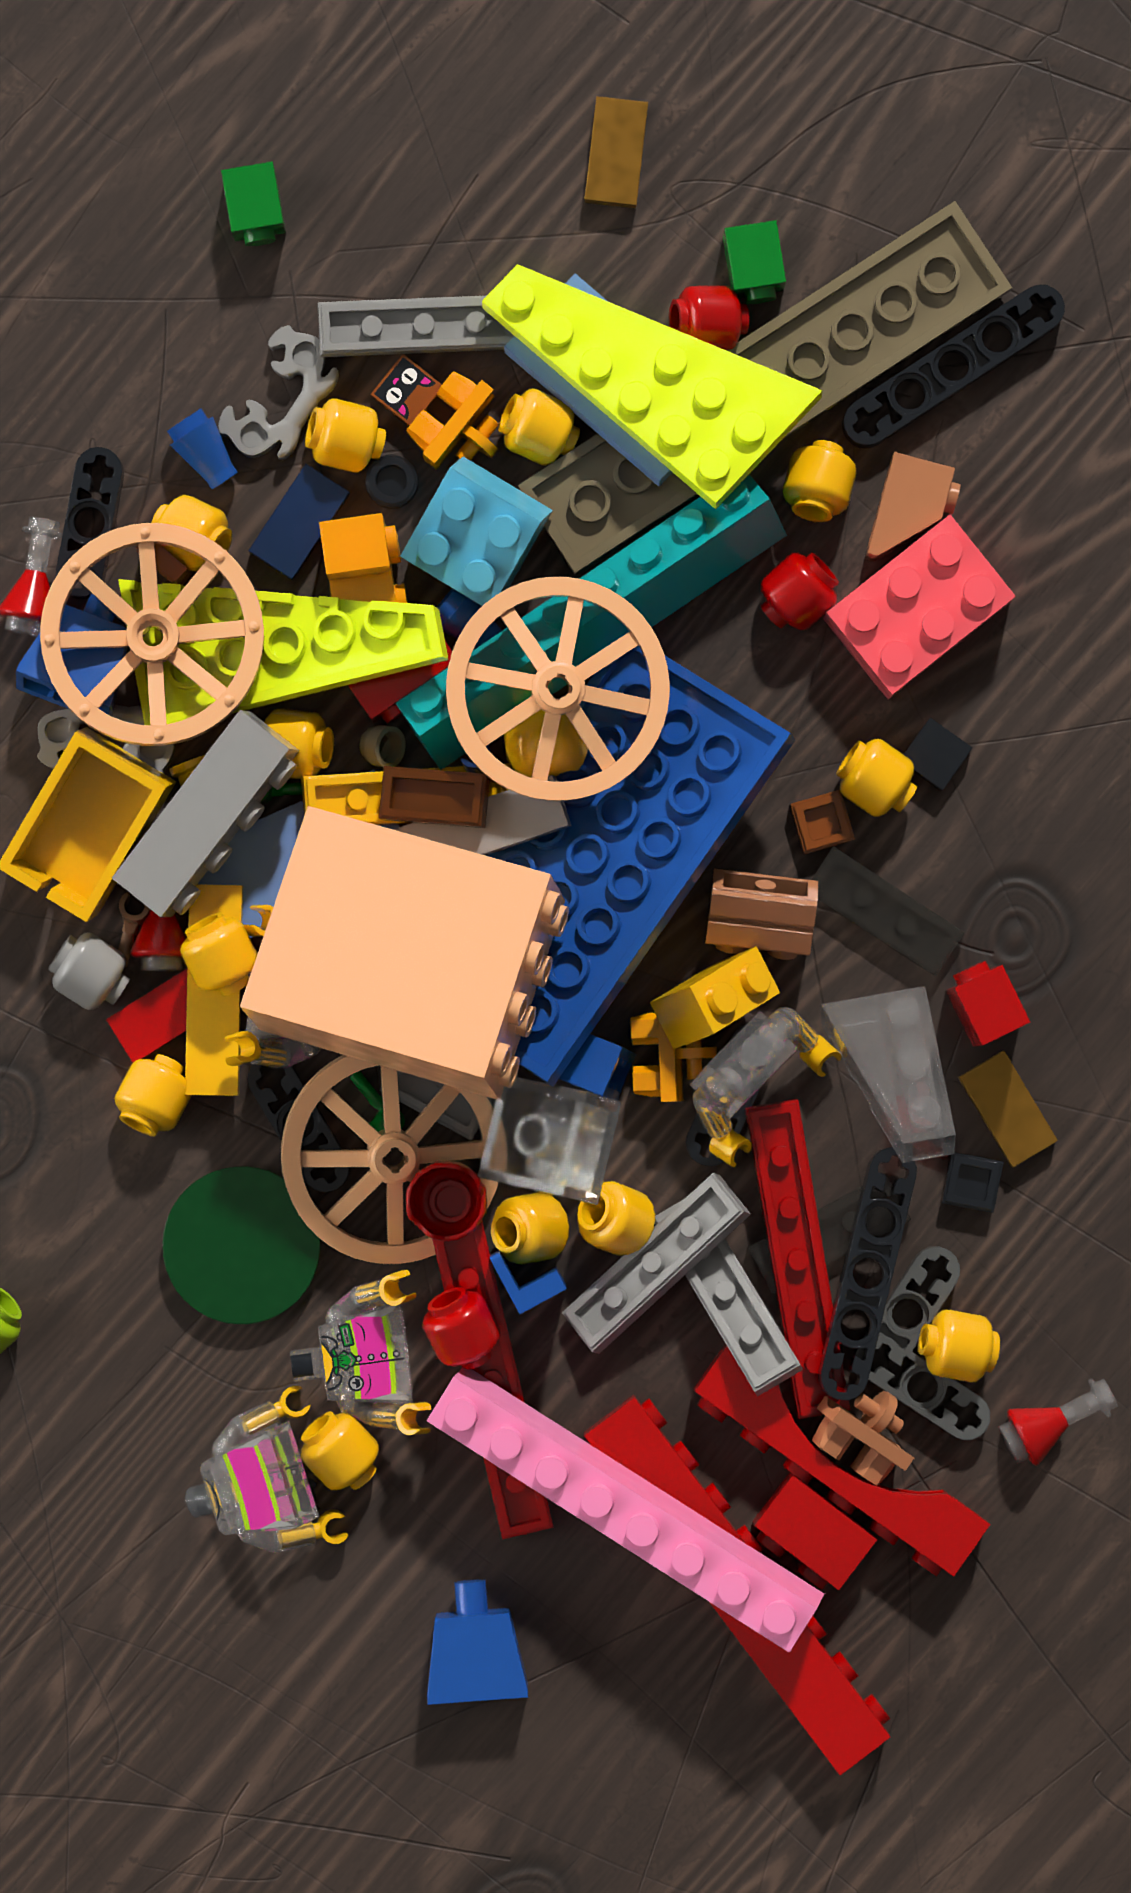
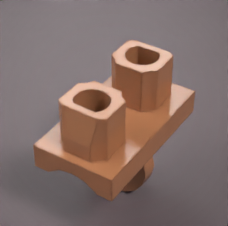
(879, 1452)

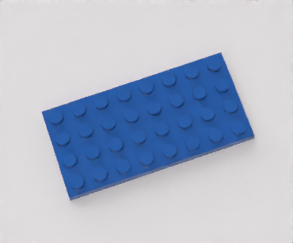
(638, 843)

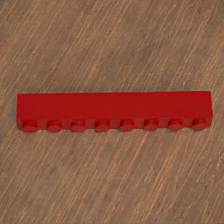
(807, 1677)

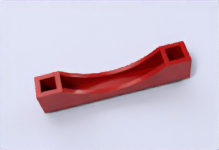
(927, 1520)

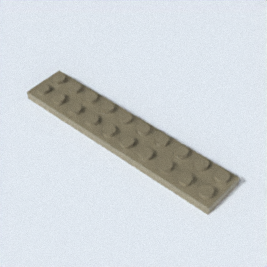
(828, 340)

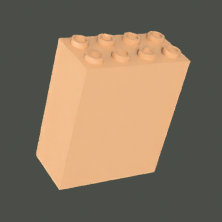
(405, 953)

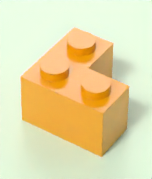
(361, 558)

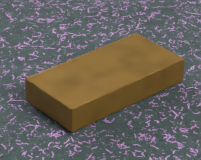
(616, 152)
(1007, 1108)

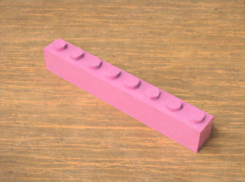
(626, 1508)

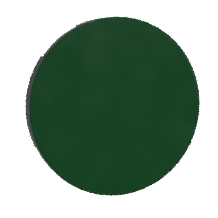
(239, 1246)

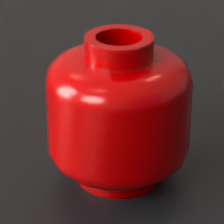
(710, 315)
(799, 591)
(461, 1328)

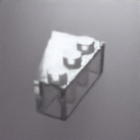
(898, 1066)

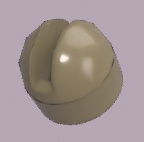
(382, 745)

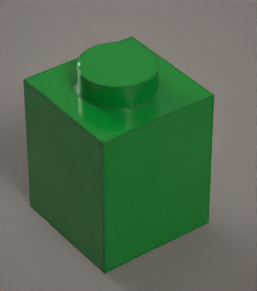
(253, 203)
(754, 261)

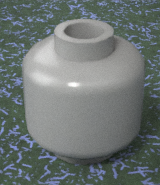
(89, 971)

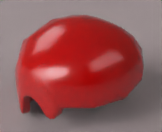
(446, 1200)

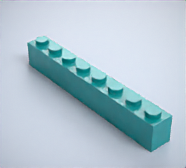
(651, 573)

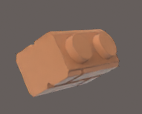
(761, 912)

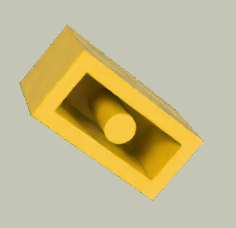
(715, 997)

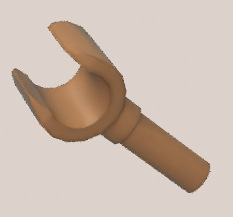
(130, 926)

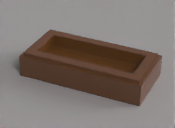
(434, 797)

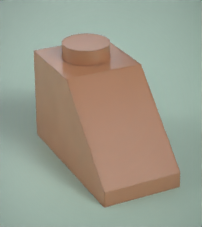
(910, 503)

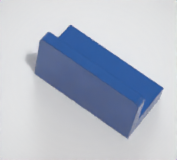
(531, 1292)

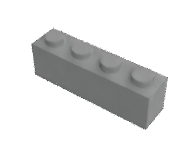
(206, 815)

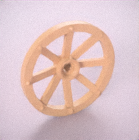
(577, 592)
(138, 624)
(378, 1146)

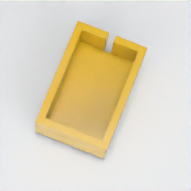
(86, 823)

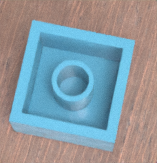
(476, 532)

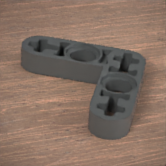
(904, 1341)

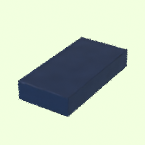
(294, 525)

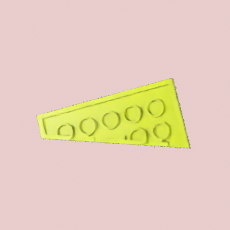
(674, 394)
(306, 647)

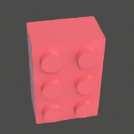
(919, 607)

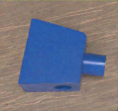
(84, 666)
(600, 1067)
(475, 1651)

